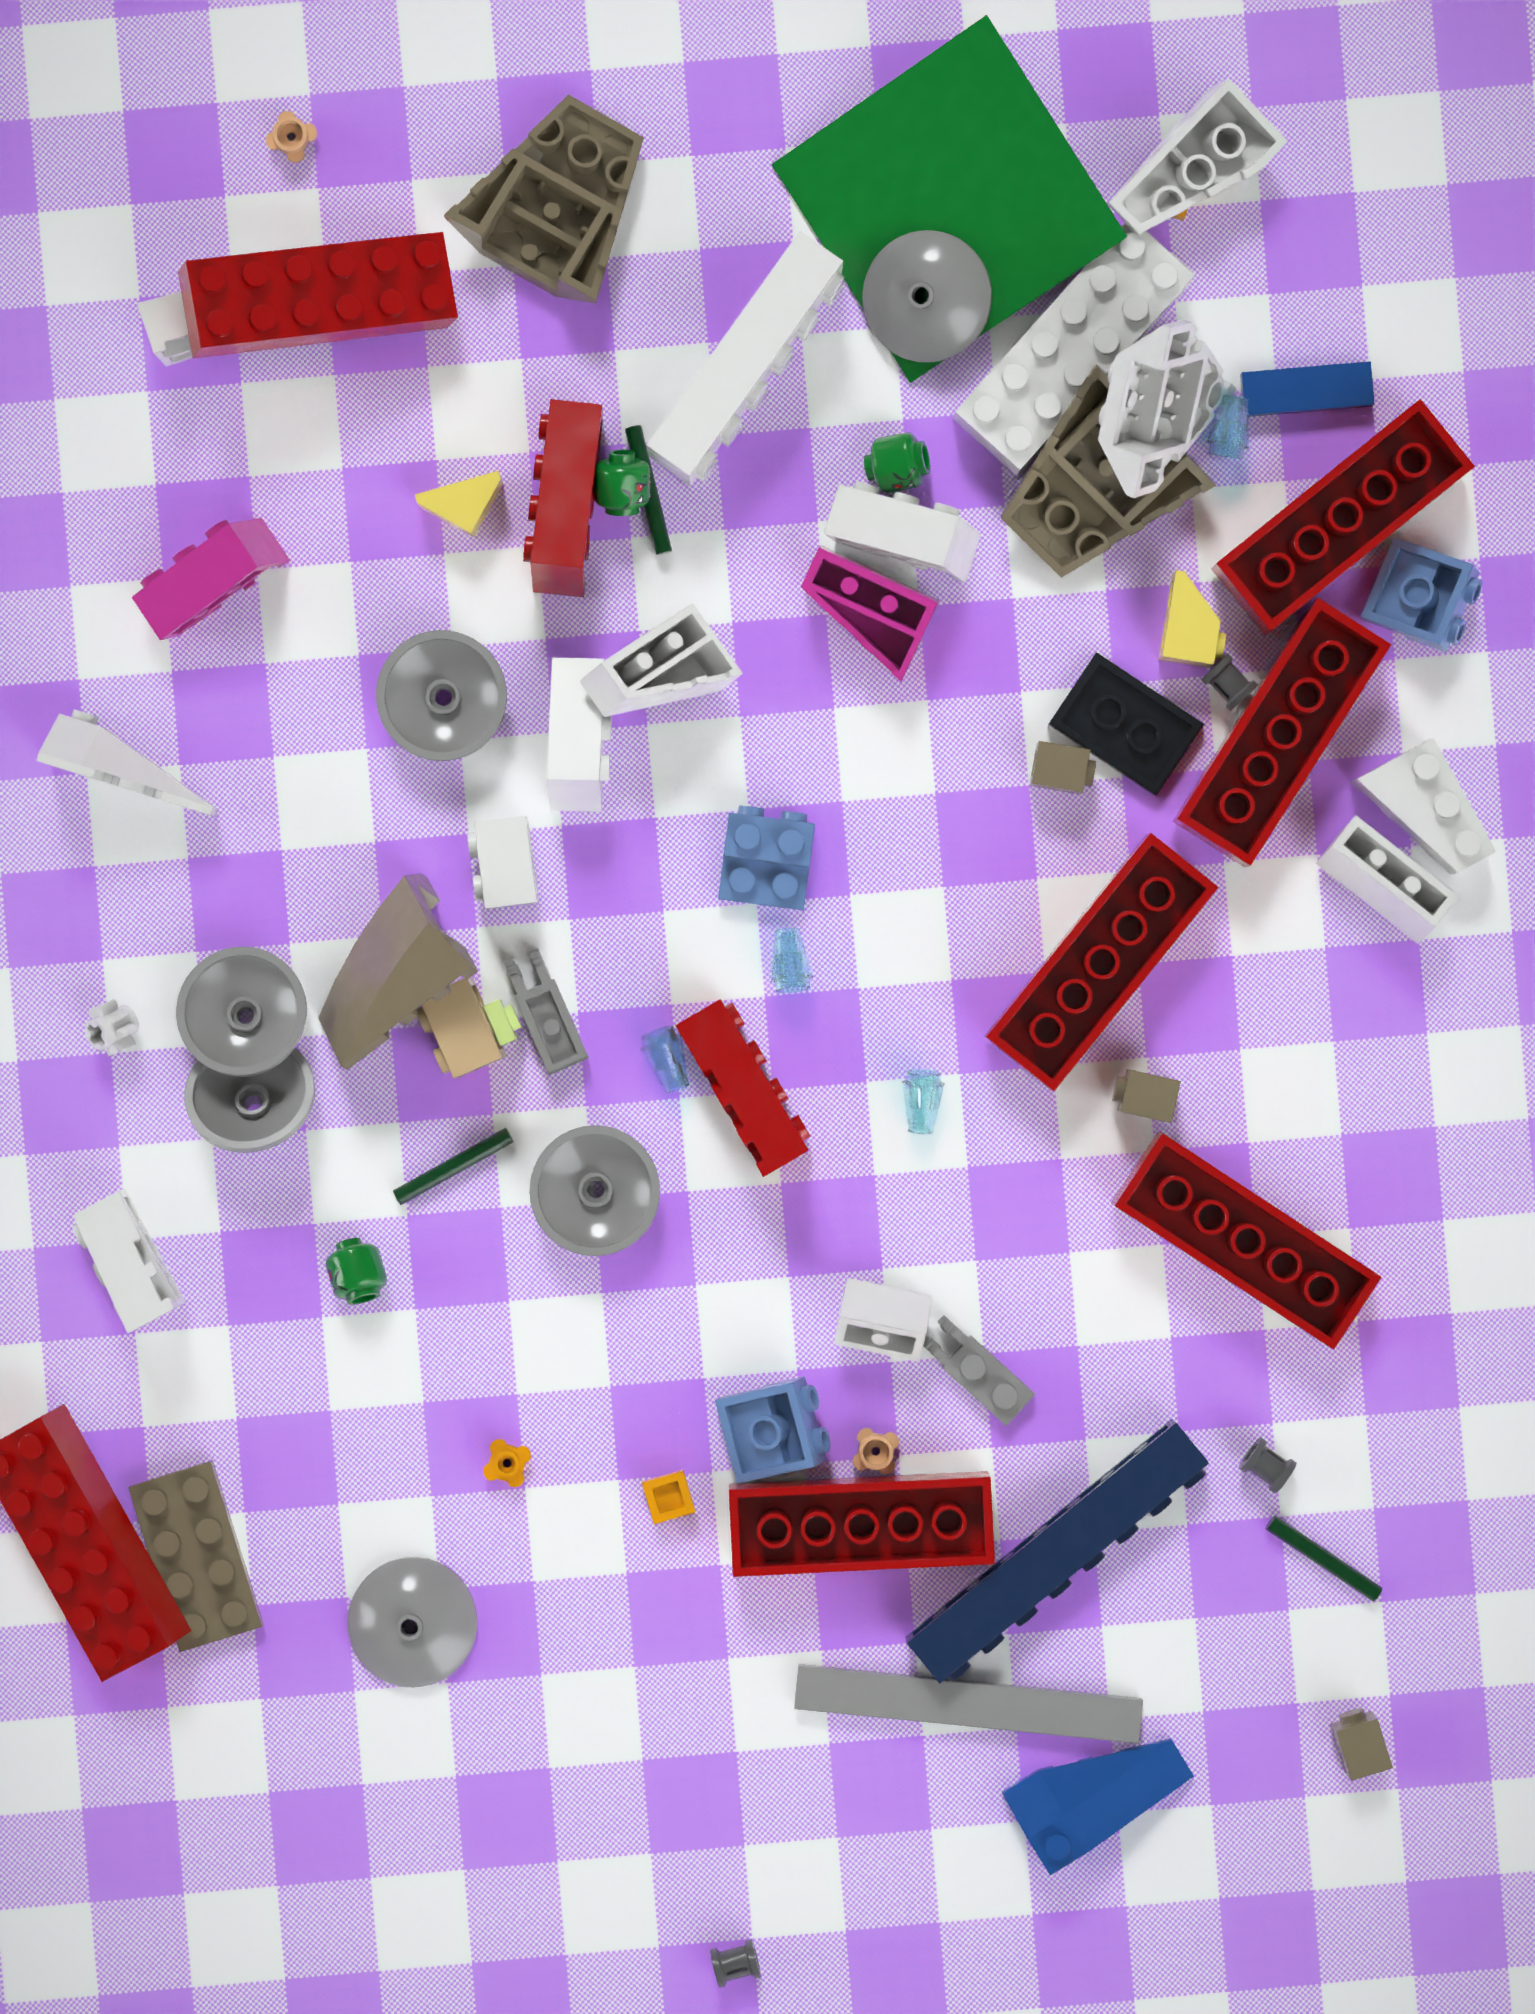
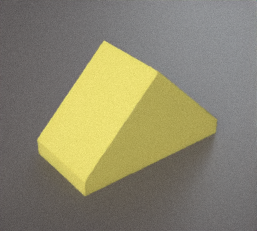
(463, 502)

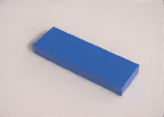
(1308, 388)

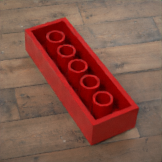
(317, 294)
(1342, 517)
(1281, 732)
(1101, 961)
(1246, 1240)
(861, 1523)
(86, 1545)

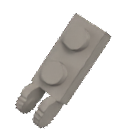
(547, 1017)
(981, 1374)

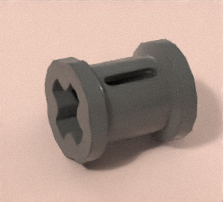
(1229, 682)
(1267, 1465)
(735, 1963)

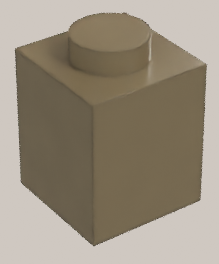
(1062, 768)
(1146, 1095)
(1361, 1744)

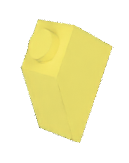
(1190, 626)

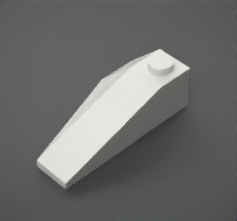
(1205, 153)
(99, 754)

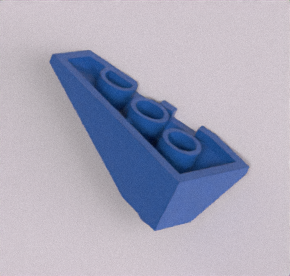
(1087, 1801)

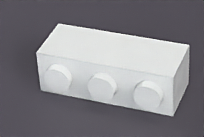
(1387, 879)

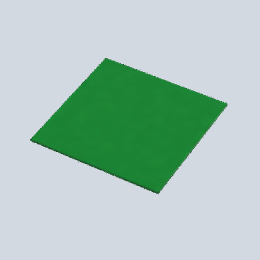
(960, 153)

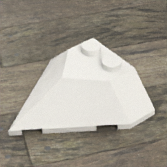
(1158, 404)

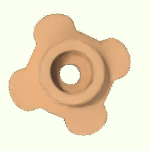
(287, 124)
(884, 1460)

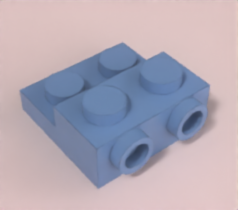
(1422, 595)
(766, 858)
(773, 1429)

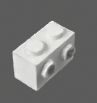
(504, 862)
(883, 1315)

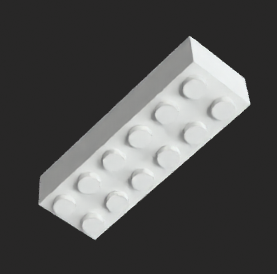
(1087, 324)
(746, 358)

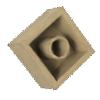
(461, 1030)

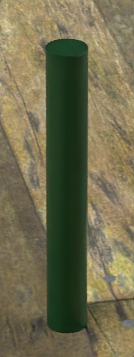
(653, 508)
(453, 1166)
(1324, 1558)

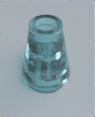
(1230, 428)
(790, 962)
(666, 1057)
(922, 1099)

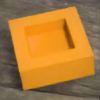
(668, 1496)

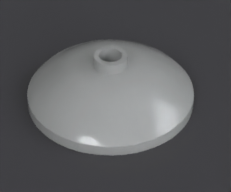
(956, 302)
(419, 672)
(224, 988)
(221, 1102)
(568, 1210)
(420, 1592)

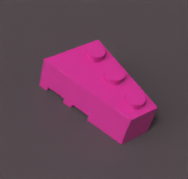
(207, 575)
(871, 606)

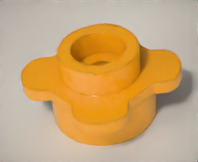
(517, 1455)

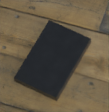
(1126, 724)

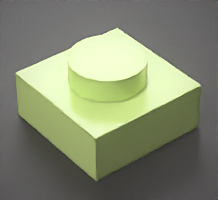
(503, 1021)

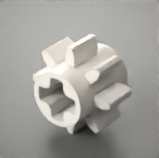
(111, 1027)

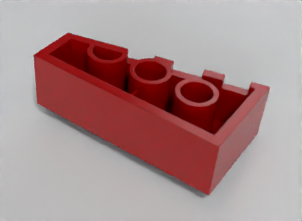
(565, 497)
(743, 1087)

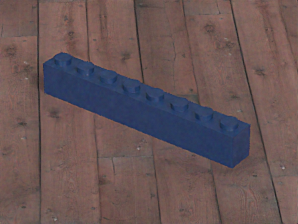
(1057, 1551)

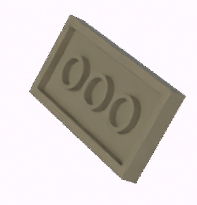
(197, 1553)

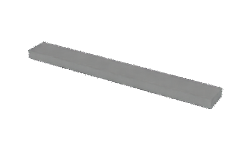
(968, 1703)

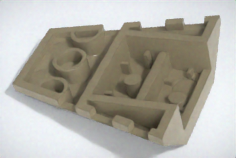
(555, 201)
(1071, 497)
(392, 972)

